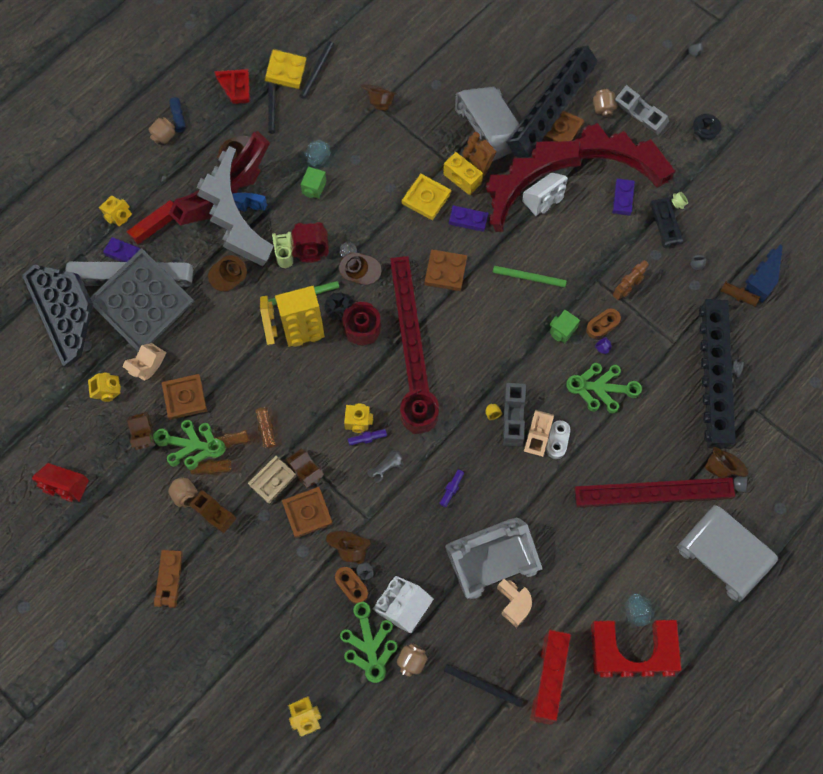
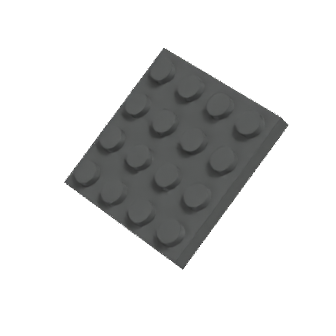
(141, 300)

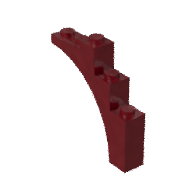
(619, 147)
(524, 171)
(242, 173)

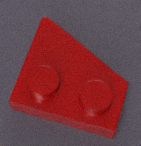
(235, 85)

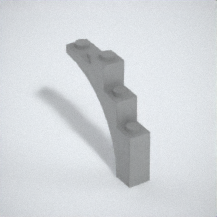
(239, 235)

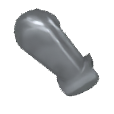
(390, 461)

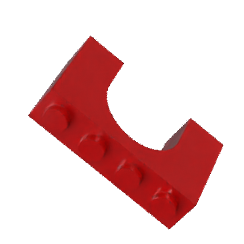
(554, 657)
(609, 661)

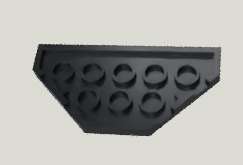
(62, 307)

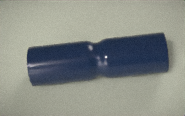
(177, 114)

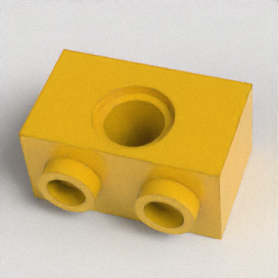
(462, 173)

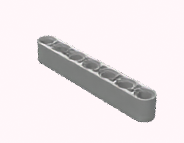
(100, 272)

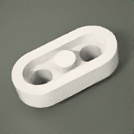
(558, 438)

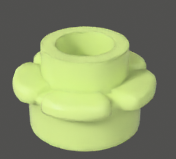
(679, 200)

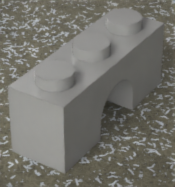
(641, 111)

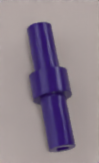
(367, 437)
(451, 488)

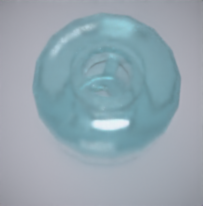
(317, 153)
(639, 610)

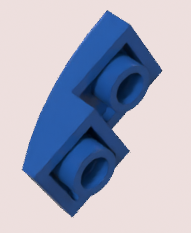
(254, 201)

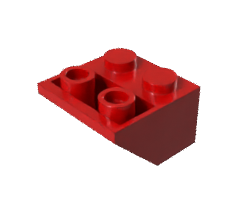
(61, 481)

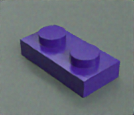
(623, 197)
(468, 218)
(120, 250)

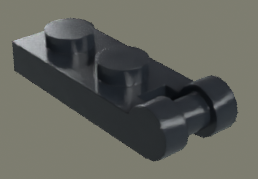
(666, 222)

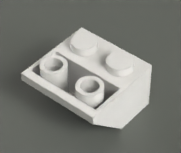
(545, 193)
(403, 603)

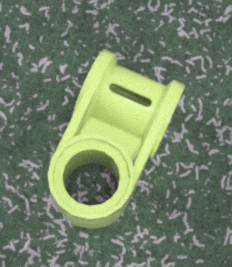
(283, 247)

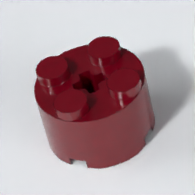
(309, 242)
(361, 333)
(421, 401)

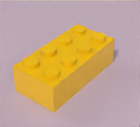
(300, 316)

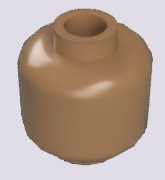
(605, 102)
(162, 131)
(182, 492)
(412, 659)

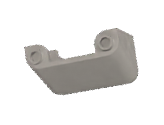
(488, 116)
(728, 552)
(493, 556)

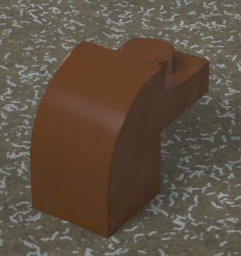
(141, 431)
(304, 468)
(212, 512)

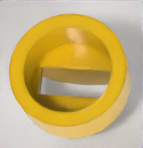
(493, 411)

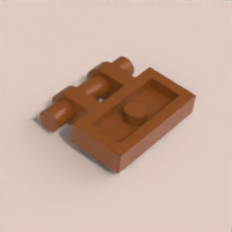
(484, 153)
(628, 281)

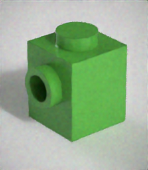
(313, 182)
(563, 326)

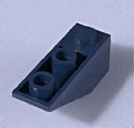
(767, 276)

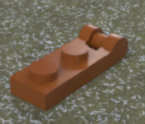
(168, 578)

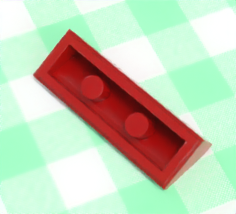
(151, 223)

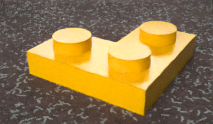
(267, 314)

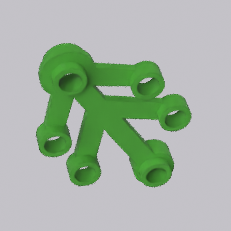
(600, 387)
(191, 444)
(369, 645)

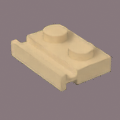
(272, 479)

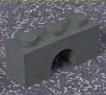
(514, 414)

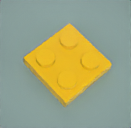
(285, 69)
(426, 196)

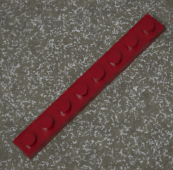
(409, 324)
(654, 492)

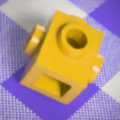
(115, 211)
(104, 387)
(358, 418)
(304, 716)

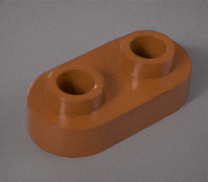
(602, 324)
(352, 585)

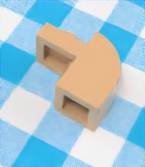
(146, 362)
(539, 433)
(520, 602)

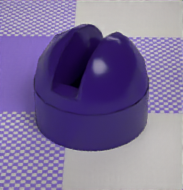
(603, 345)

